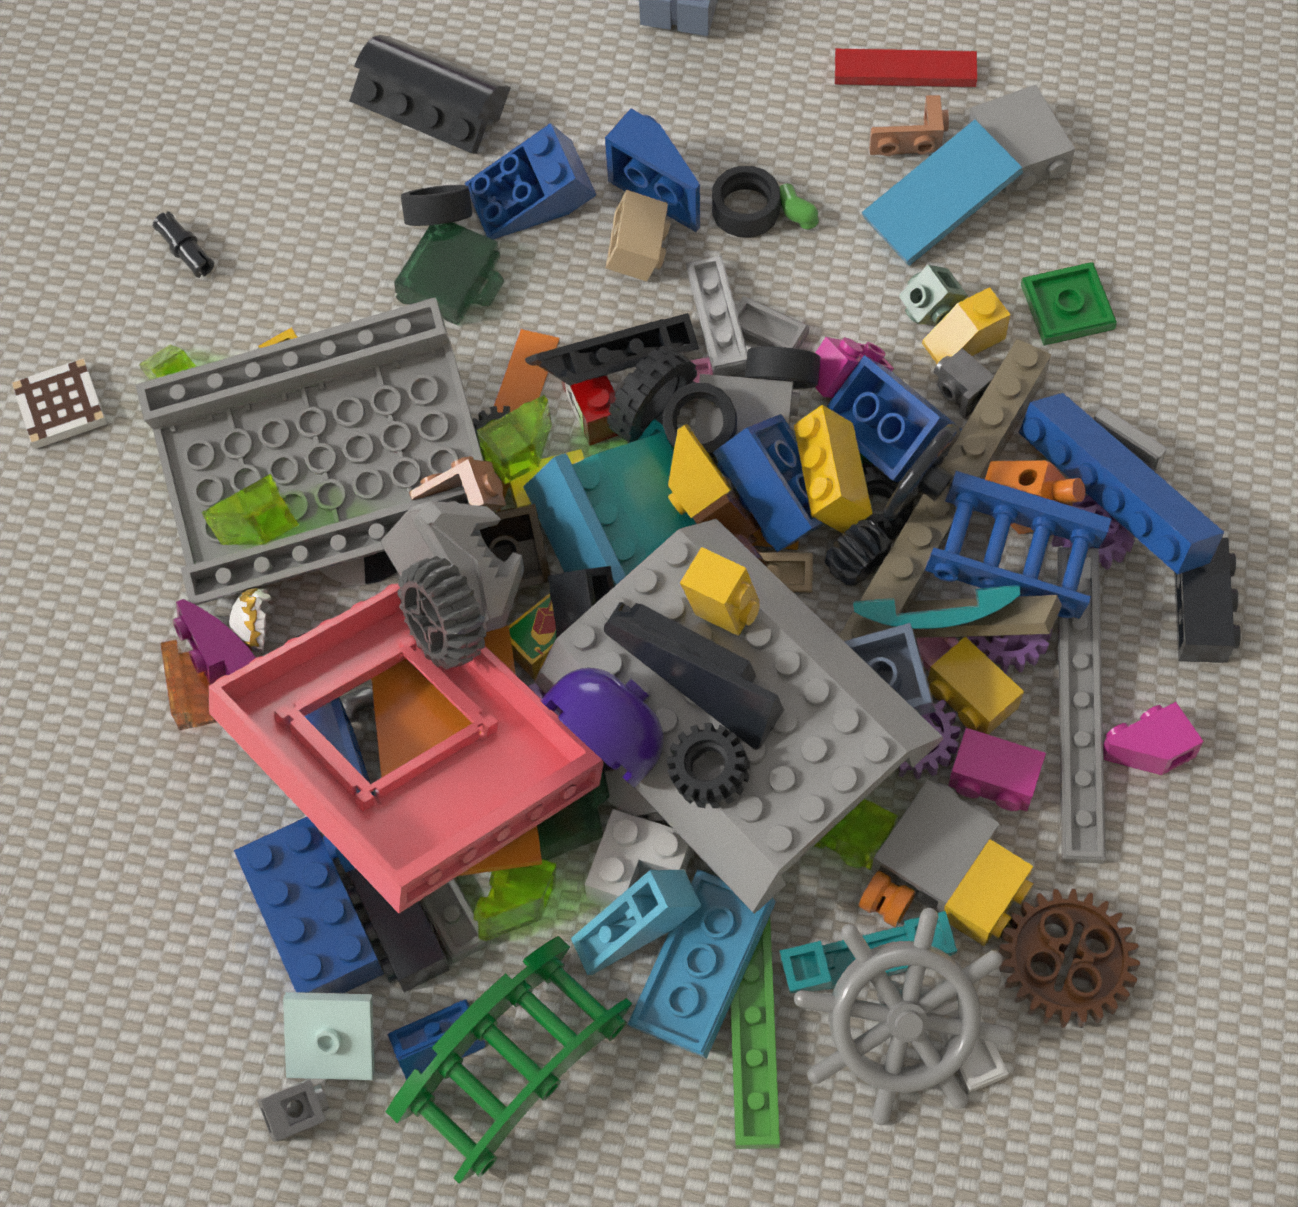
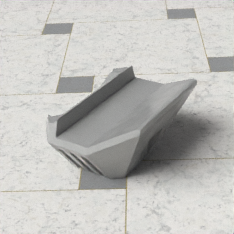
(455, 534)

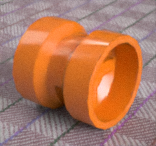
(897, 898)

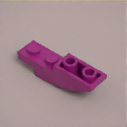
(214, 645)

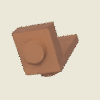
(914, 138)
(476, 477)

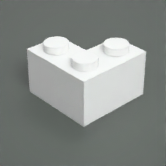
(629, 851)

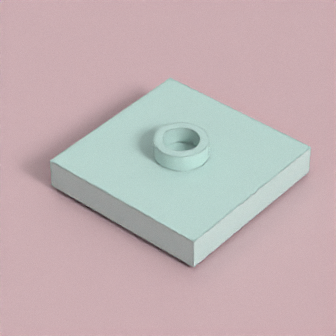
(329, 1036)

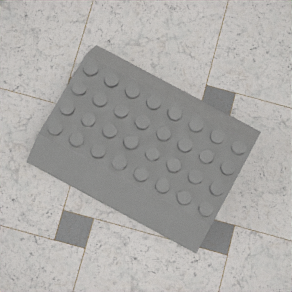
(338, 423)
(823, 756)

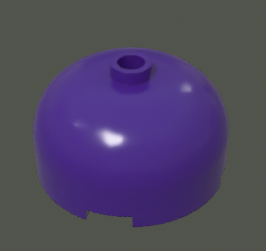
(609, 719)

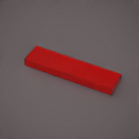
(905, 67)

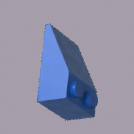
(649, 164)

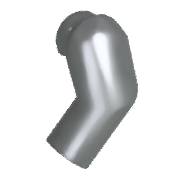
(357, 701)

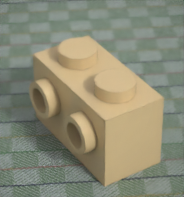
(638, 236)

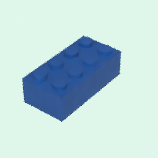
(308, 910)

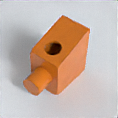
(1036, 478)

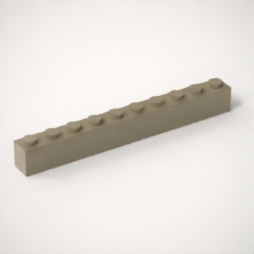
(979, 442)

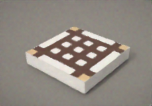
(59, 403)

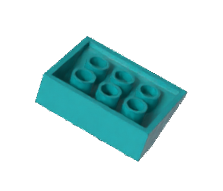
(631, 497)

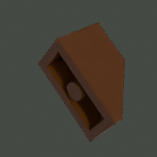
(731, 515)

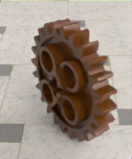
(1105, 971)

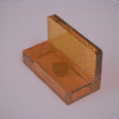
(186, 688)

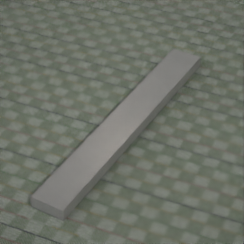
(1081, 721)

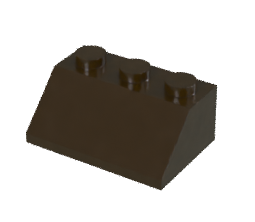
(521, 534)

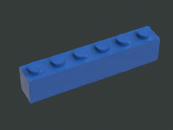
(1121, 483)

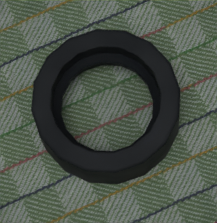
(745, 179)
(436, 205)
(784, 365)
(701, 391)

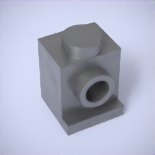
(962, 380)
(280, 1123)

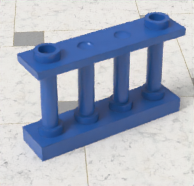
(1029, 510)

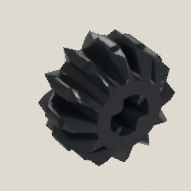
(858, 552)

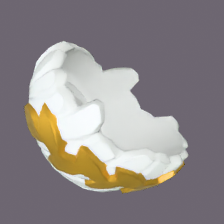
(249, 618)

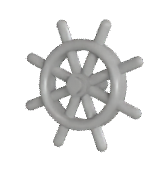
(904, 1016)

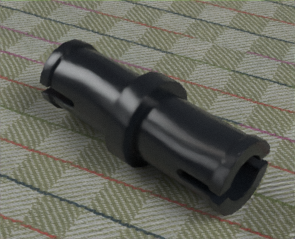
(183, 244)

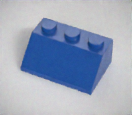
(888, 417)
(770, 480)

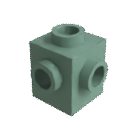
(931, 295)

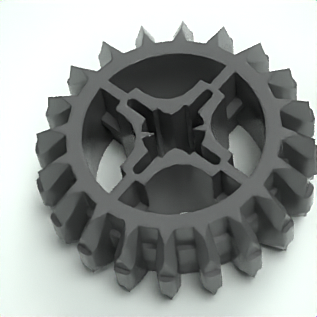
(441, 612)

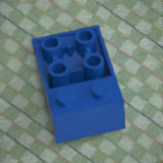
(531, 184)

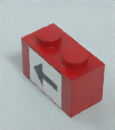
(591, 406)

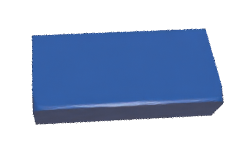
(415, 1041)

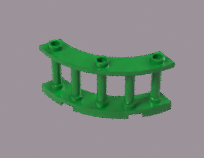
(481, 1023)

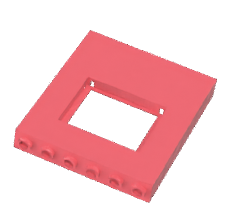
(440, 807)

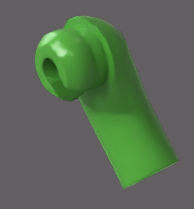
(798, 208)

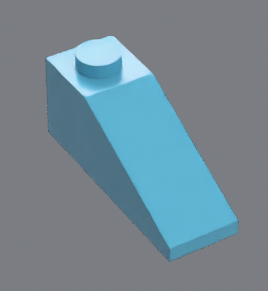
(636, 918)

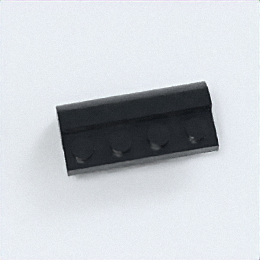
(427, 92)

